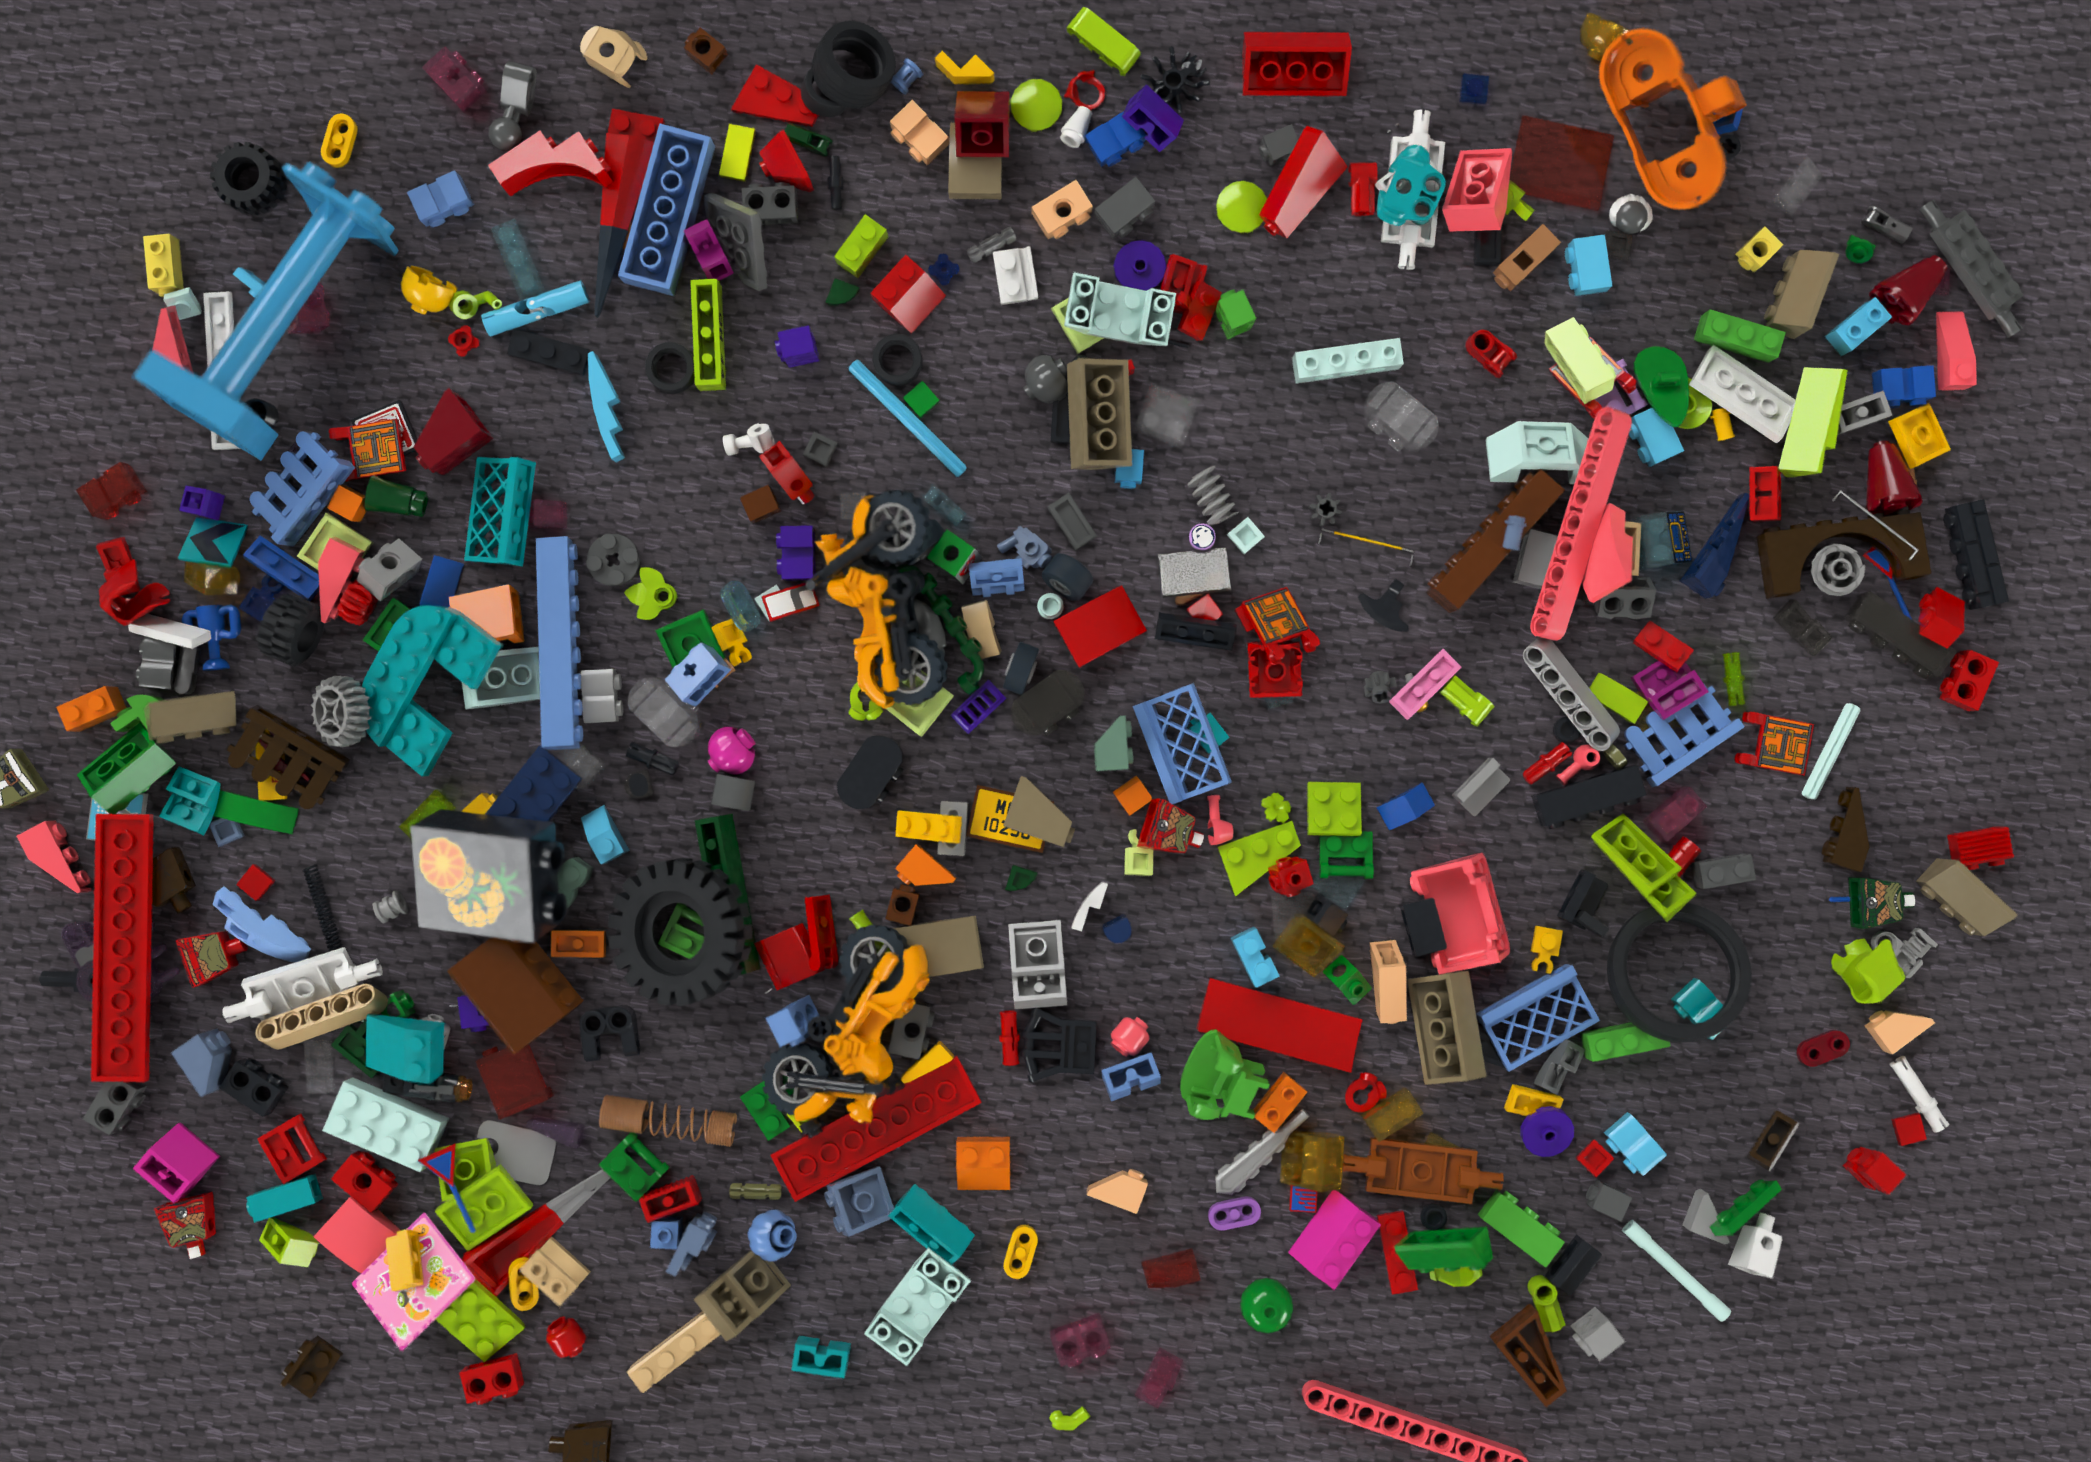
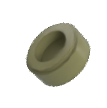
(1615, 757)

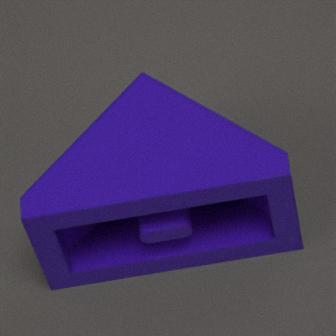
(202, 502)

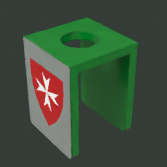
(959, 567)

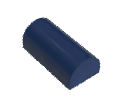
(1117, 929)

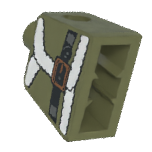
(18, 779)

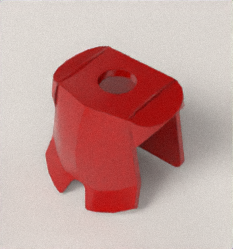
(130, 609)

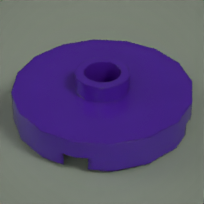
(1143, 252)
(1542, 1122)

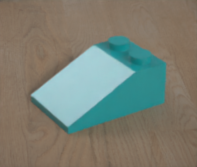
(405, 1047)

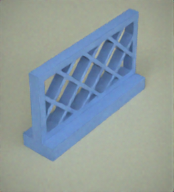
(1161, 748)
(1525, 997)

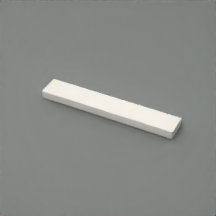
(218, 328)

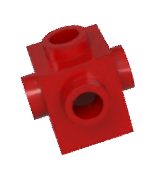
(1290, 876)

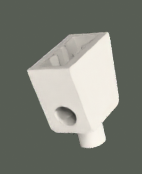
(1757, 1248)

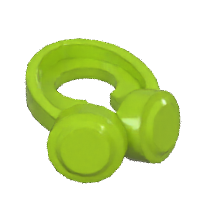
(856, 710)

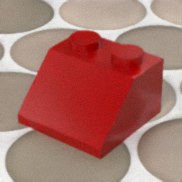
(907, 294)

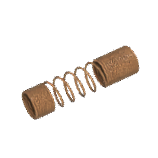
(627, 1114)

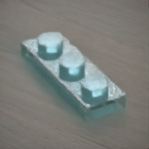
(518, 260)

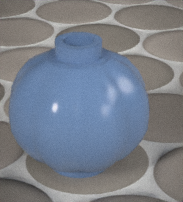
(772, 1235)

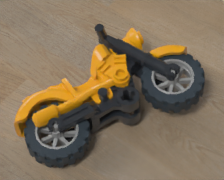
(884, 599)
(875, 995)

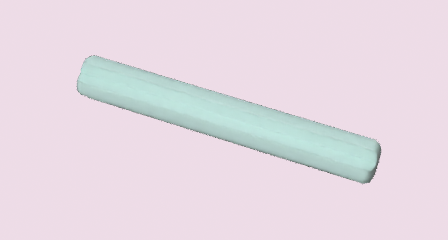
(1831, 751)

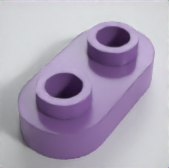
(1234, 1215)

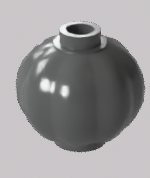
(1046, 379)

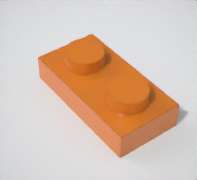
(578, 943)

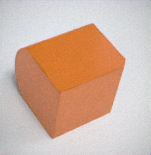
(348, 503)
(1132, 795)

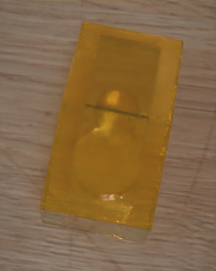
(211, 578)

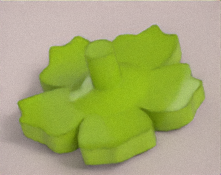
(1276, 807)

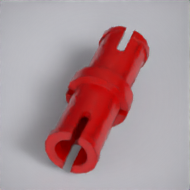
(1009, 1038)

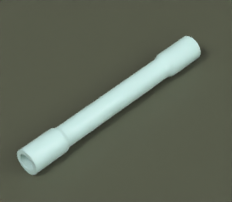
(1708, 1300)

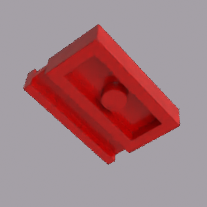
(1181, 276)

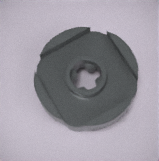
(606, 546)

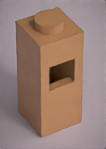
(1526, 258)

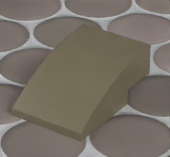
(973, 175)
(948, 944)
(741, 1294)

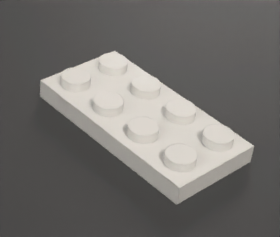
(1744, 393)

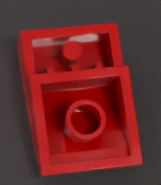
(1099, 626)

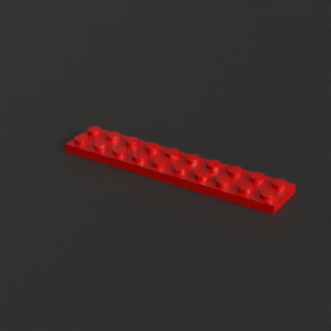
(122, 948)

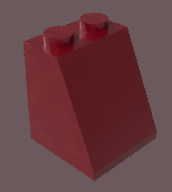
(982, 123)
(450, 435)

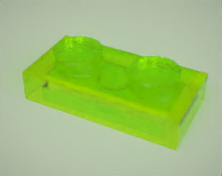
(431, 804)

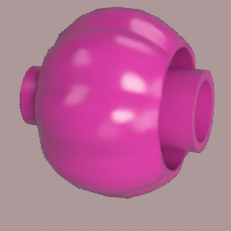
(730, 750)

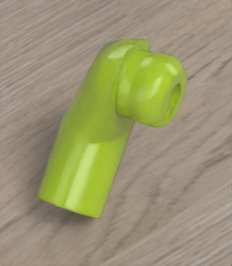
(1070, 1422)

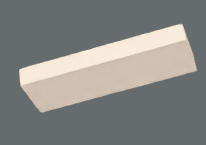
(170, 631)

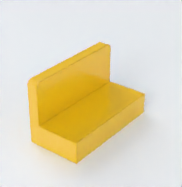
(404, 1260)

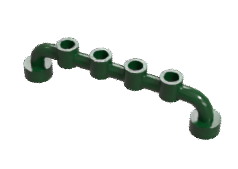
(955, 628)

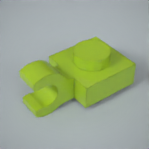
(1514, 202)

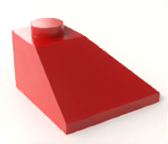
(784, 164)

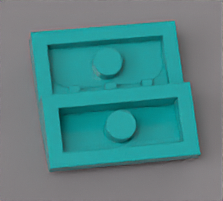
(191, 800)

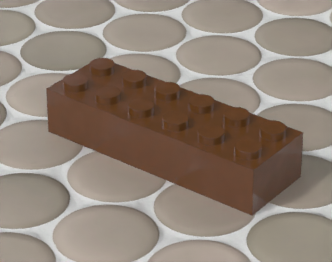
(1484, 549)

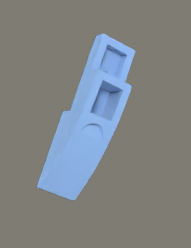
(266, 936)

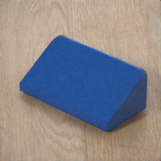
(441, 582)

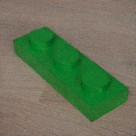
(1745, 1207)

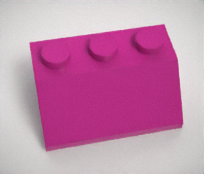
(1334, 1238)

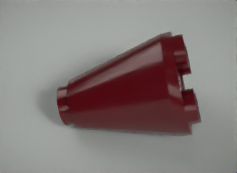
(1910, 289)

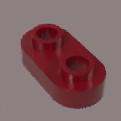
(1824, 1048)

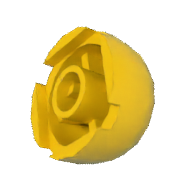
(425, 290)

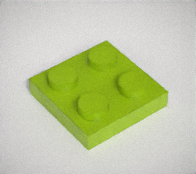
(1334, 809)

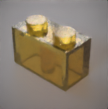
(1392, 1114)

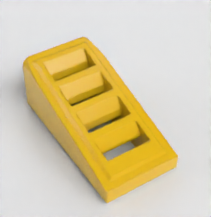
(934, 1058)

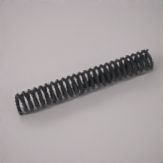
(317, 905)

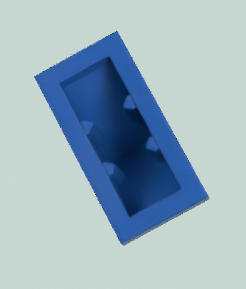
(1406, 807)

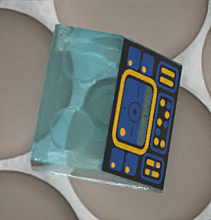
(1663, 540)

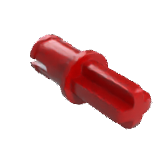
(1547, 763)

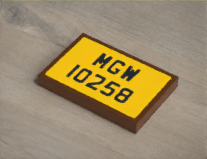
(988, 817)

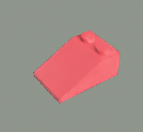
(1478, 190)

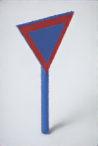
(1881, 563)
(442, 1165)

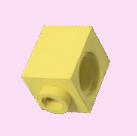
(1765, 242)

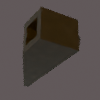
(1852, 845)

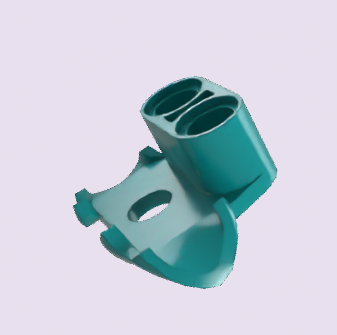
(1415, 167)

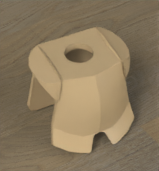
(624, 52)

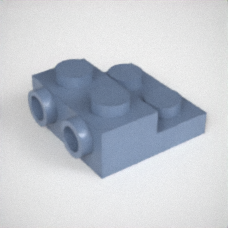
(859, 1201)
(696, 1238)

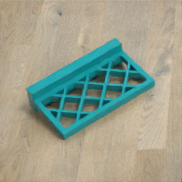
(513, 513)

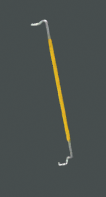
(1367, 540)

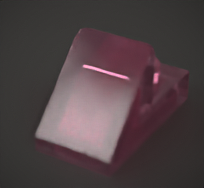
(547, 514)
(1159, 1378)

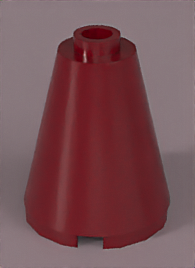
(1889, 481)

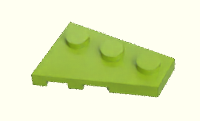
(1252, 855)

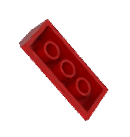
(1296, 63)

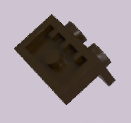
(312, 1366)

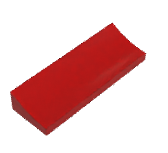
(1280, 1024)

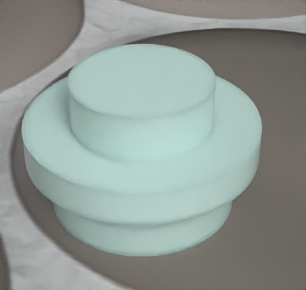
(1050, 606)

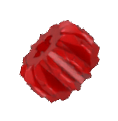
(356, 604)

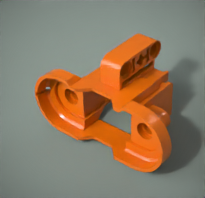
(1625, 89)

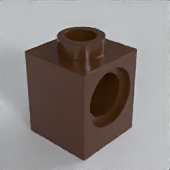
(710, 60)
(895, 914)

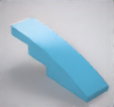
(603, 399)

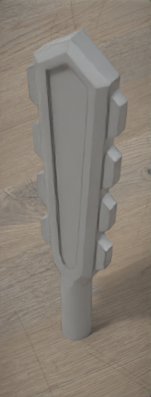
(1246, 1164)

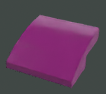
(1668, 690)

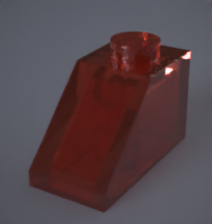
(1171, 1270)

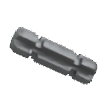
(991, 244)

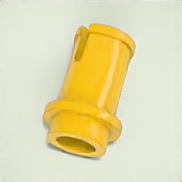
(1722, 424)

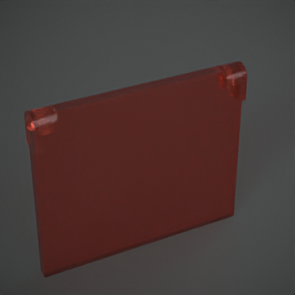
(1561, 162)

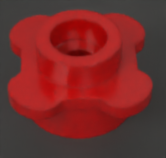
(456, 340)

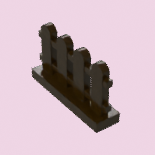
(278, 745)

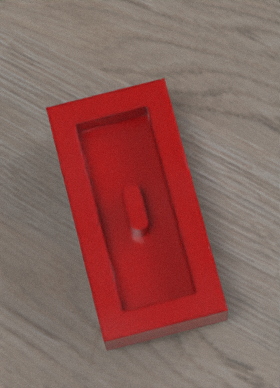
(1663, 646)

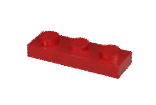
(1392, 1231)

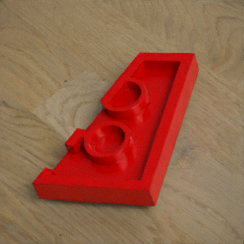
(773, 98)

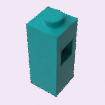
(284, 1198)

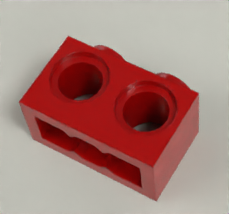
(1765, 493)
(1974, 684)
(490, 1374)

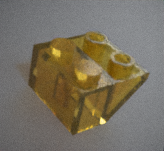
(1313, 1160)

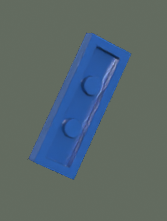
(283, 568)

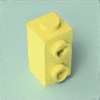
(163, 263)

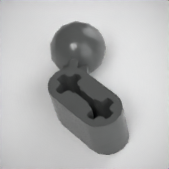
(516, 100)

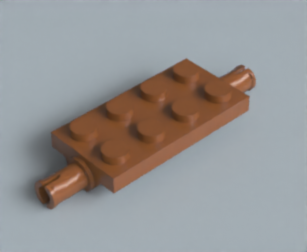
(1422, 1171)

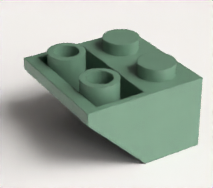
(1112, 749)

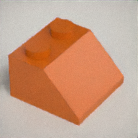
(983, 1163)

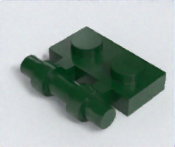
(352, 1045)

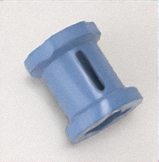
(914, 73)

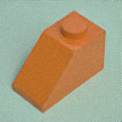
(922, 869)

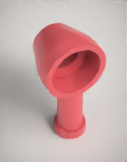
(1580, 762)
(1222, 830)

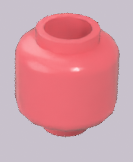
(1130, 1036)

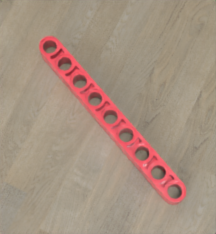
(1580, 523)
(1404, 1421)

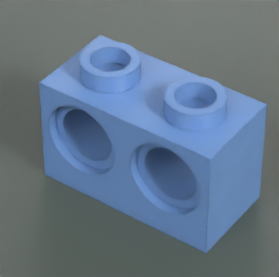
(792, 1021)

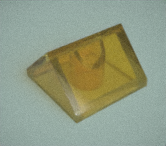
(1307, 945)

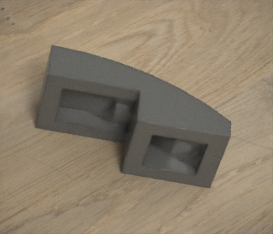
(1562, 1059)

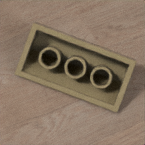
(1099, 414)
(1446, 1028)

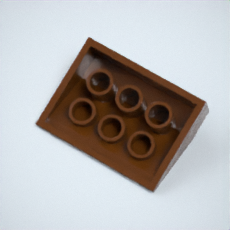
(515, 989)

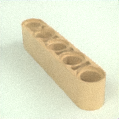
(321, 1016)

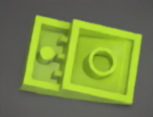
(472, 1162)

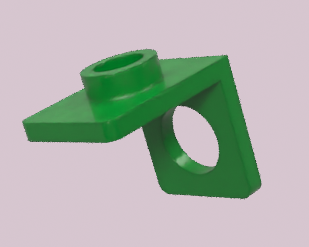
(1351, 983)
(403, 1003)

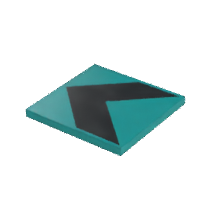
(213, 542)

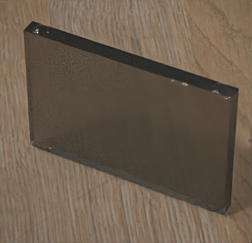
(1194, 572)

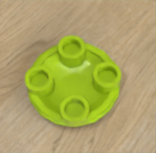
(1036, 104)
(1240, 206)

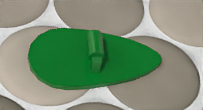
(1664, 383)

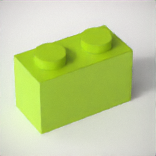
(861, 246)

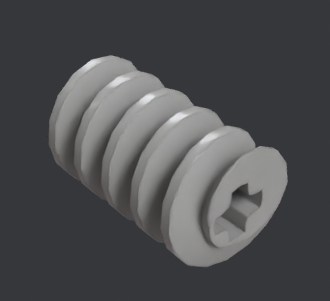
(1211, 496)

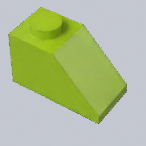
(288, 1243)

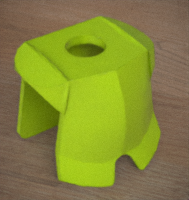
(1868, 971)

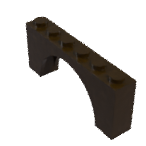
(1785, 551)

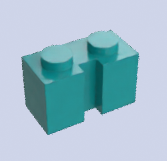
(821, 1360)

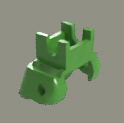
(1219, 1072)

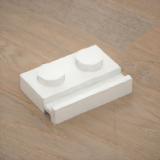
(1015, 275)

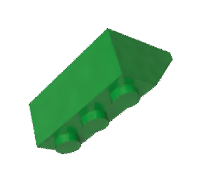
(125, 770)
(1445, 1249)

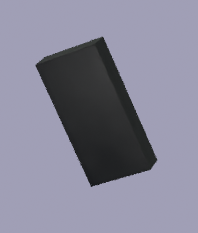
(1487, 247)

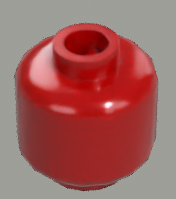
(565, 1337)

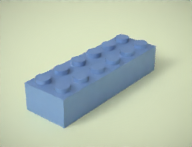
(665, 209)

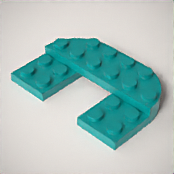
(400, 667)

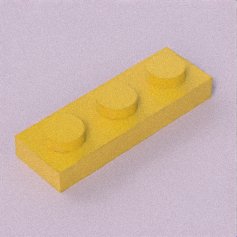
(928, 826)

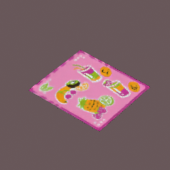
(412, 1310)

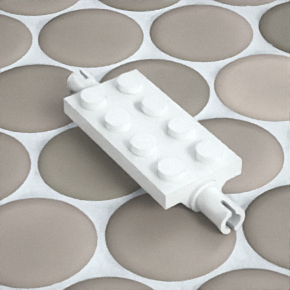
(1409, 234)
(300, 985)

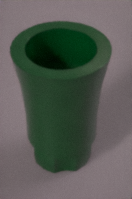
(394, 498)

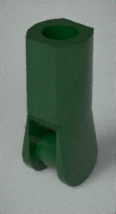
(804, 137)

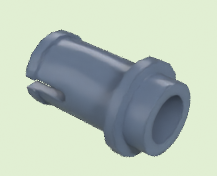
(1513, 532)

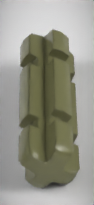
(755, 1191)

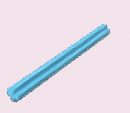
(903, 414)

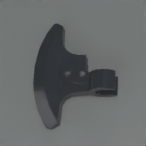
(1386, 609)

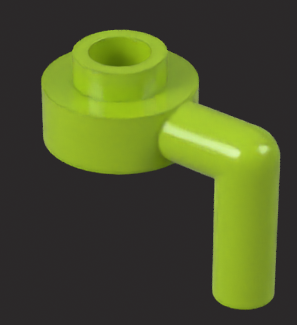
(472, 302)

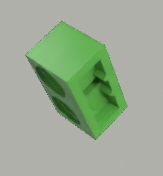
(1234, 313)

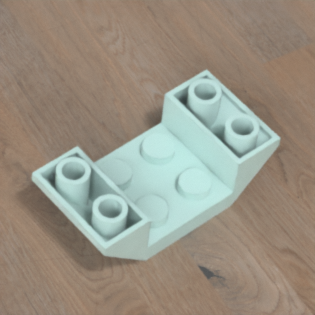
(1119, 311)
(1535, 447)
(916, 1305)

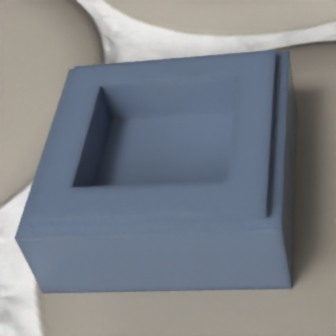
(225, 831)

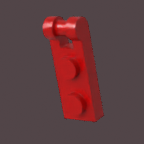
(821, 933)

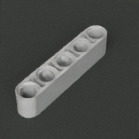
(1571, 705)

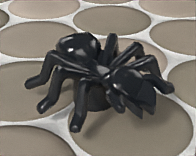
(1173, 79)

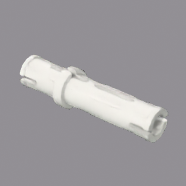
(1924, 1102)

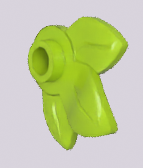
(647, 594)

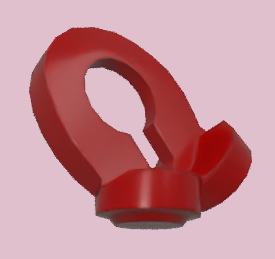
(1378, 1092)

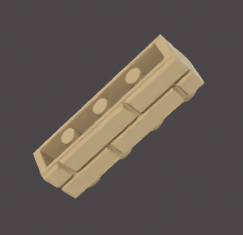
(672, 1352)

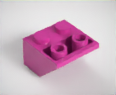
(176, 1162)

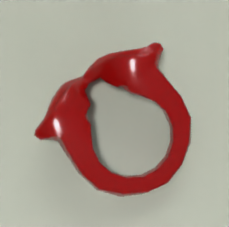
(1085, 76)

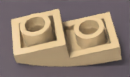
(980, 625)

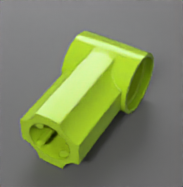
(1469, 703)
(1546, 1304)

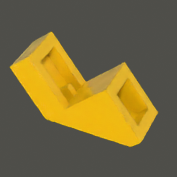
(973, 72)

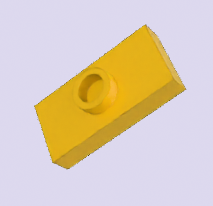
(1526, 1100)

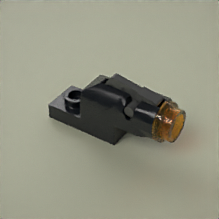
(446, 1088)

